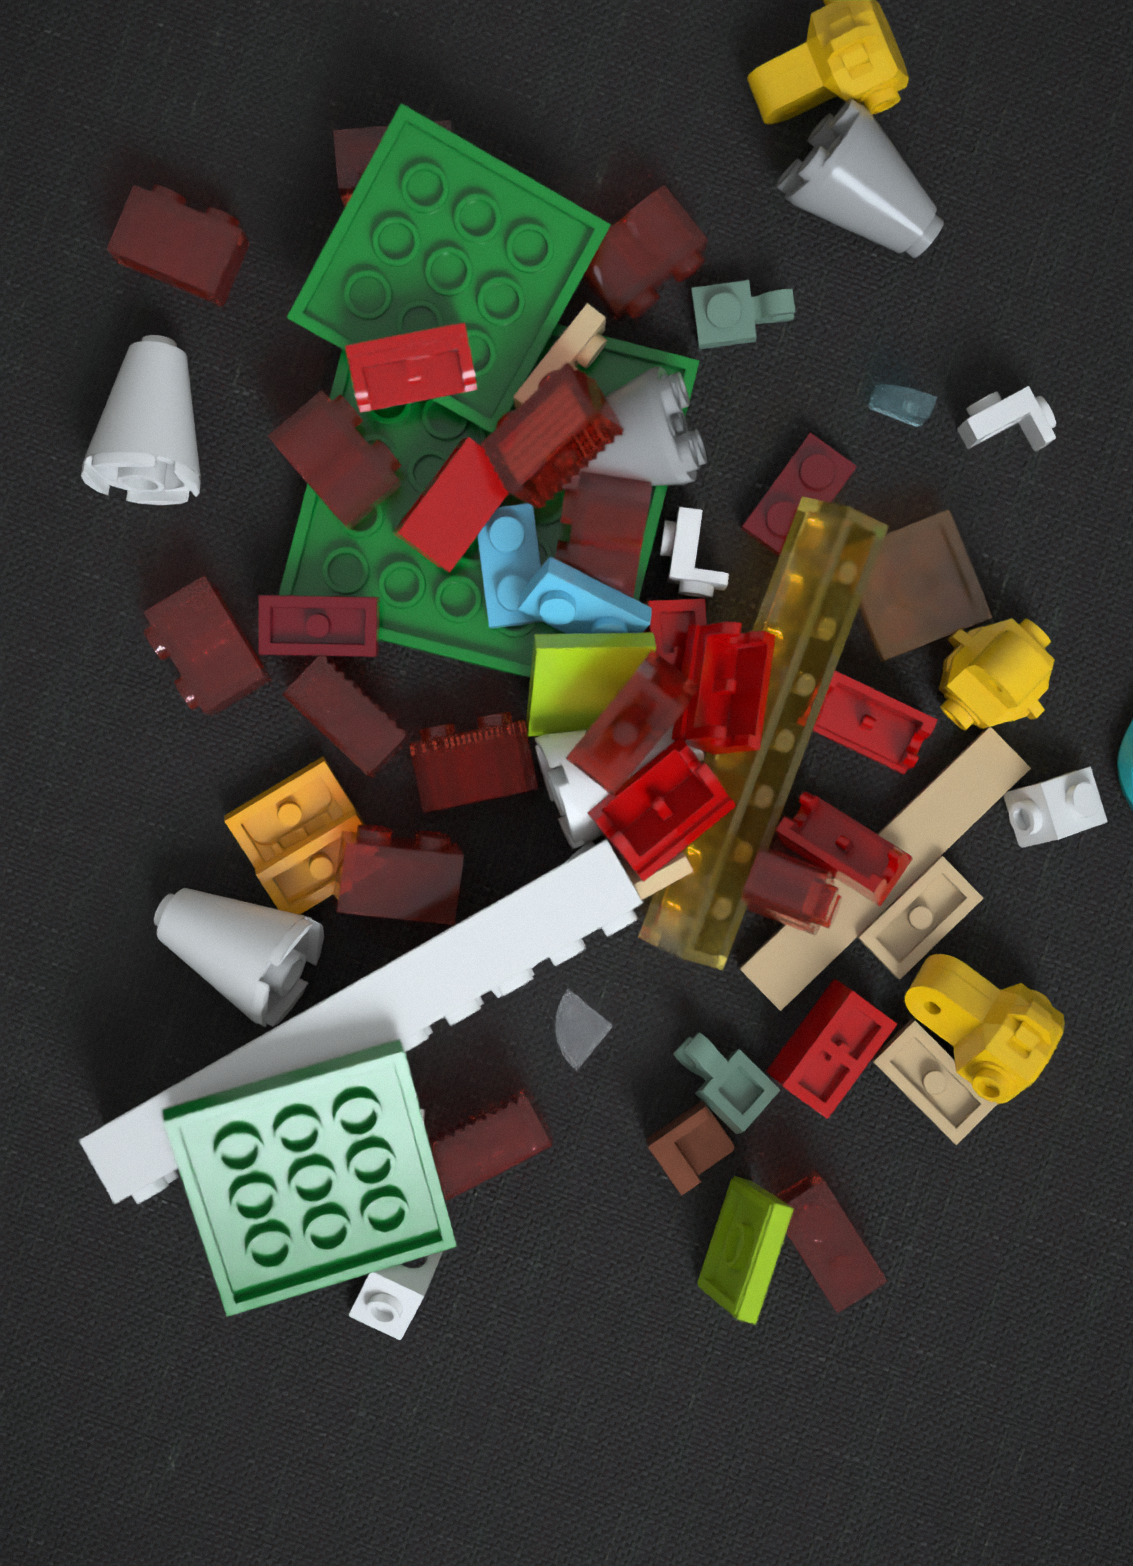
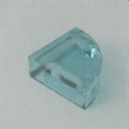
(902, 403)

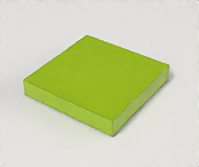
(579, 676)
(744, 1249)

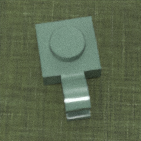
(728, 313)
(733, 1085)

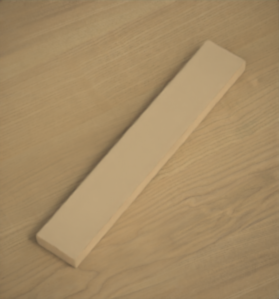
(922, 830)

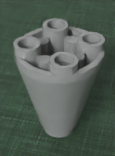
(862, 183)
(655, 433)

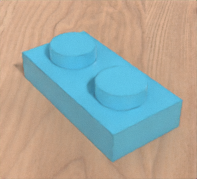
(508, 563)
(580, 603)

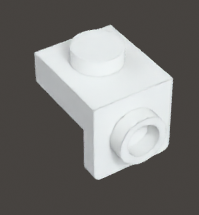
(994, 415)
(681, 544)
(1055, 808)

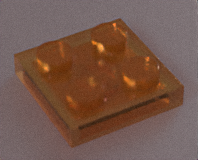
(921, 588)

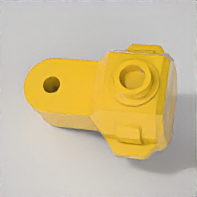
(844, 56)
(996, 674)
(996, 1034)

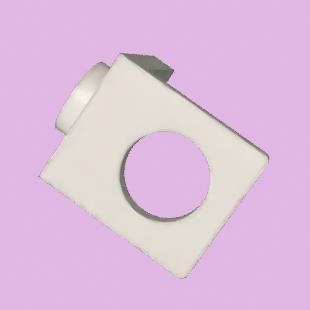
(393, 1296)

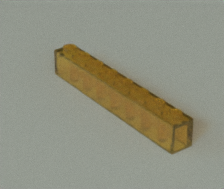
(811, 614)

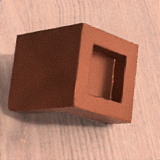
(690, 1146)

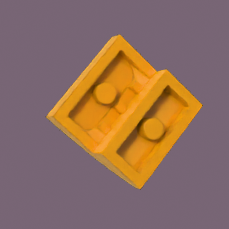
(296, 835)

